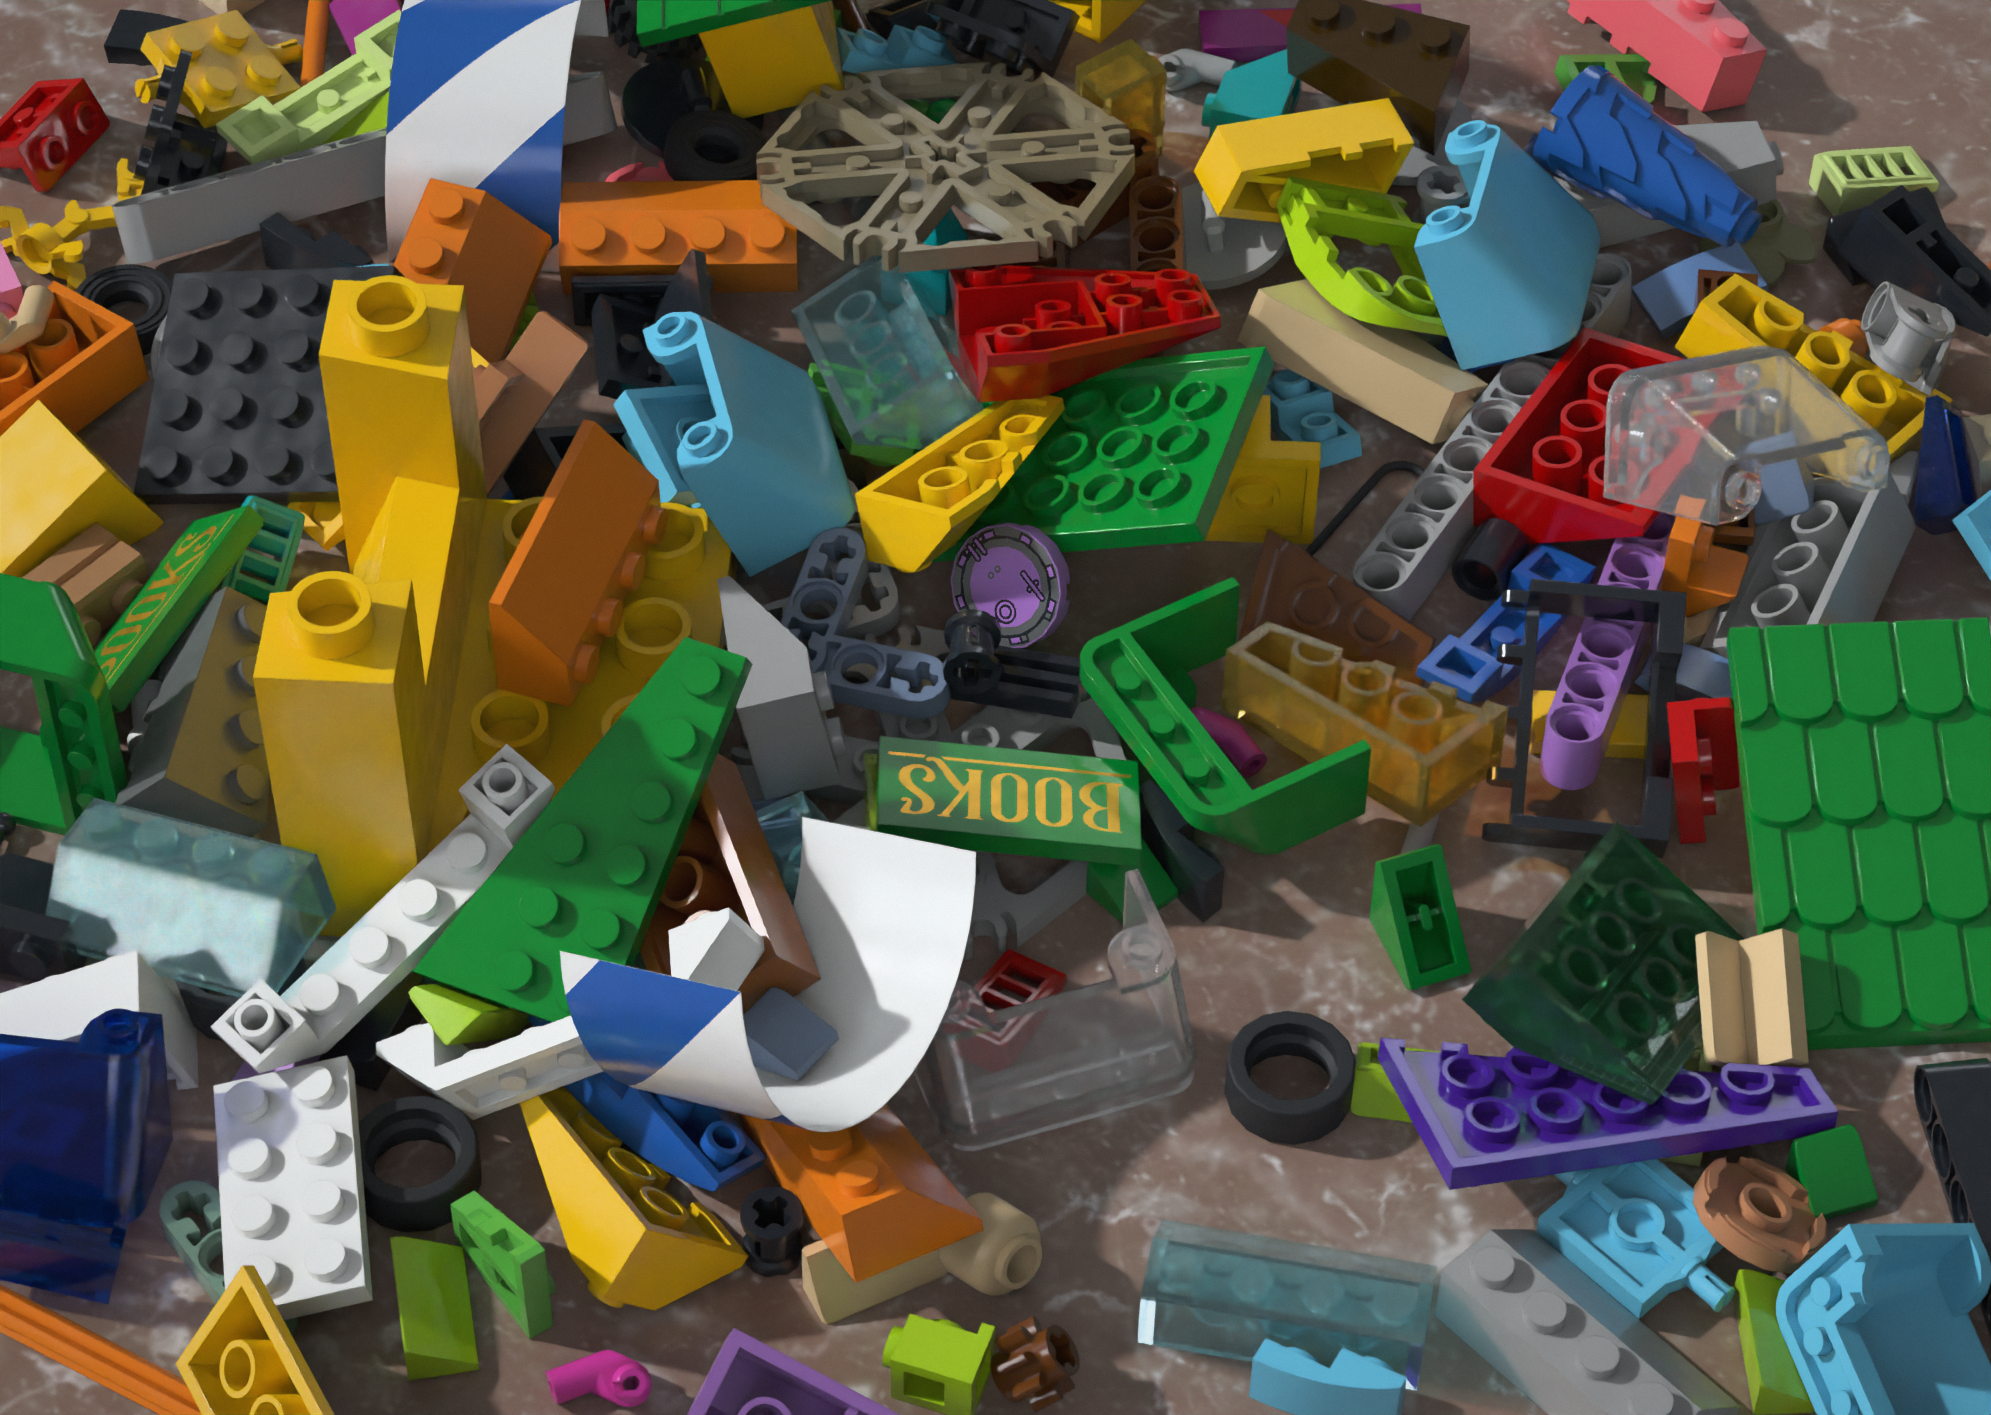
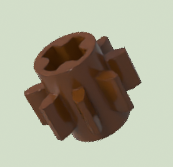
(1035, 1363)

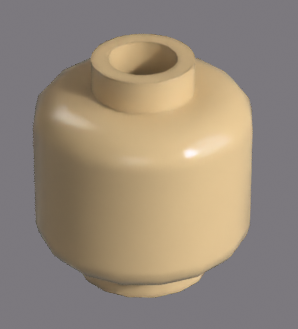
(1001, 1255)

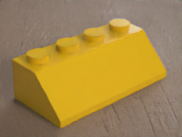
(248, 1359)

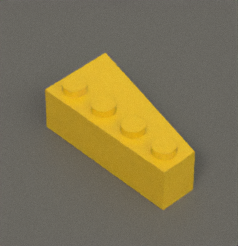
(1748, 316)

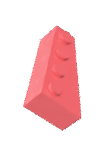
(1690, 43)

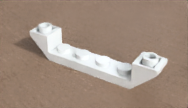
(396, 932)
(709, 950)

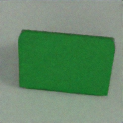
(1107, 883)
(1833, 1171)

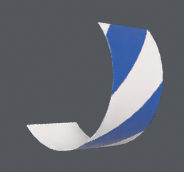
(482, 104)
(889, 943)

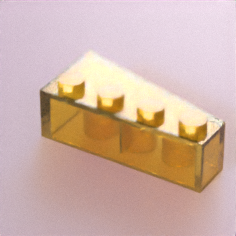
(1316, 703)

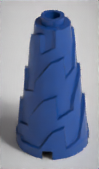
(1626, 152)

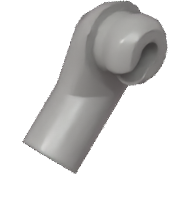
(1191, 67)

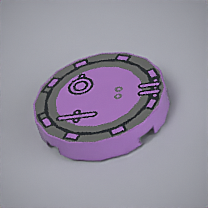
(1015, 578)

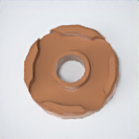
(1759, 1214)

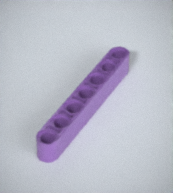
(1602, 666)

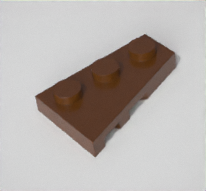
(1321, 603)

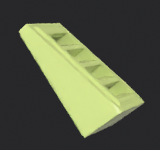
(1842, 176)

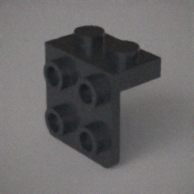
(1013, 31)
(182, 145)
(618, 329)
(30, 940)

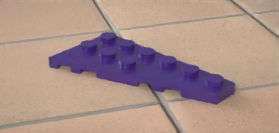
(1535, 1119)

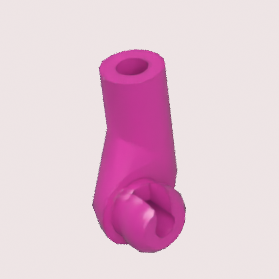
(1233, 741)
(601, 1374)

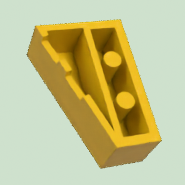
(1336, 145)

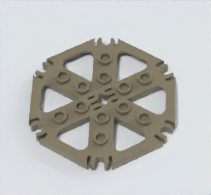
(930, 166)

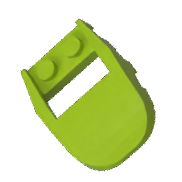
(1317, 212)

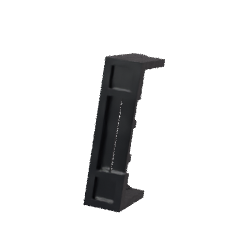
(1667, 614)

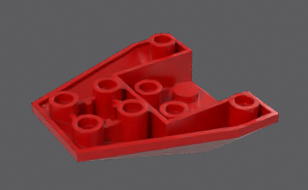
(1053, 327)

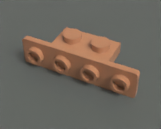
(521, 388)

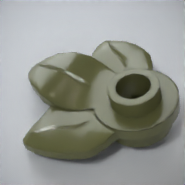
(1774, 244)

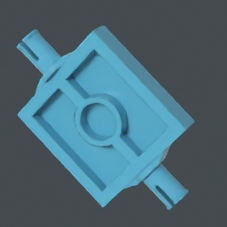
(1635, 1234)

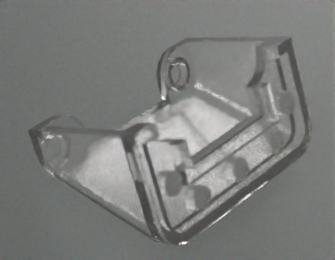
(1701, 427)

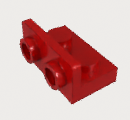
(50, 130)
(1702, 760)

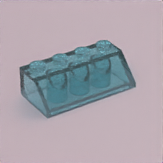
(886, 358)
(188, 898)
(1234, 1289)

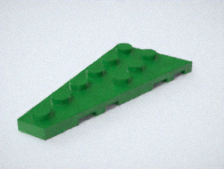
(600, 848)

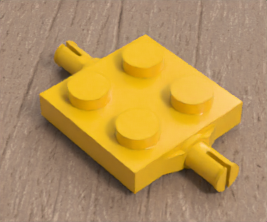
(226, 65)

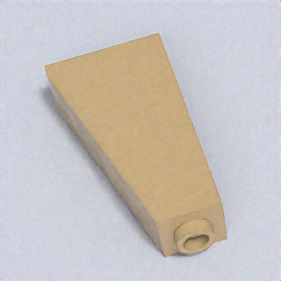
(1361, 361)

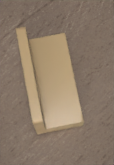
(1752, 999)

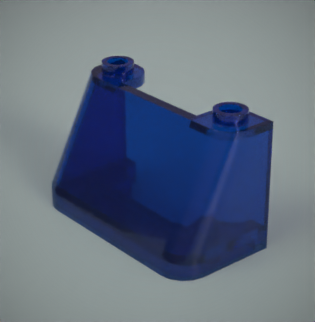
(85, 1120)

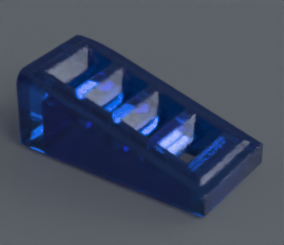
(1944, 469)

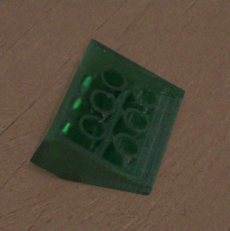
(1606, 971)

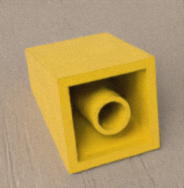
(57, 490)

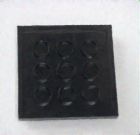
(243, 389)

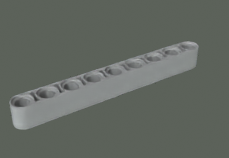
(300, 184)
(1437, 512)

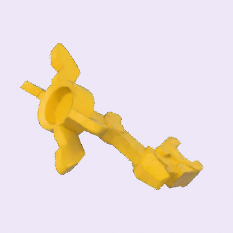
(51, 248)

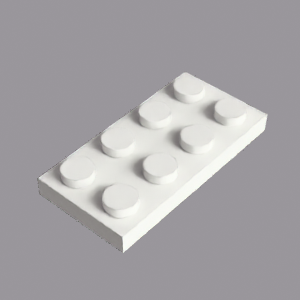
(294, 1185)

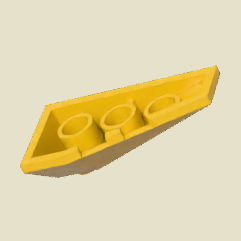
(945, 487)
(618, 1216)

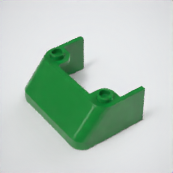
(1146, 694)
(78, 754)

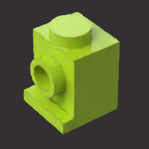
(939, 1364)

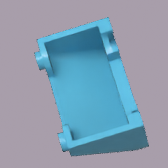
(1512, 263)
(768, 456)
(1887, 1323)

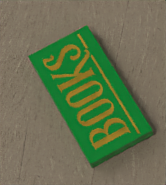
(172, 600)
(1009, 800)

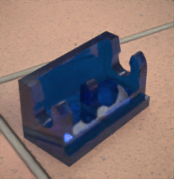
(59, 1255)

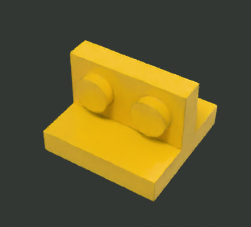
(1269, 487)

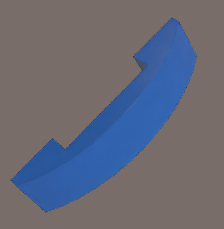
(1471, 660)

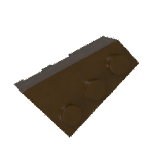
(1381, 52)

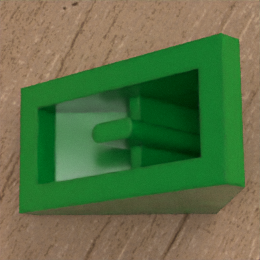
(1418, 917)

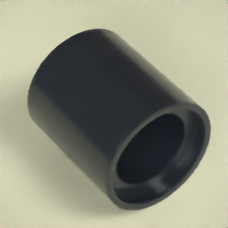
(1489, 559)

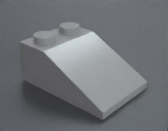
(781, 700)

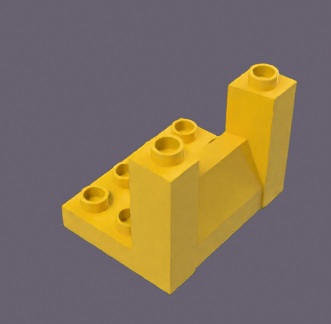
(386, 676)

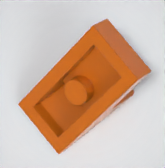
(1700, 569)

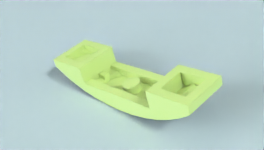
(321, 106)

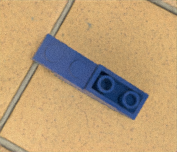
(674, 1134)

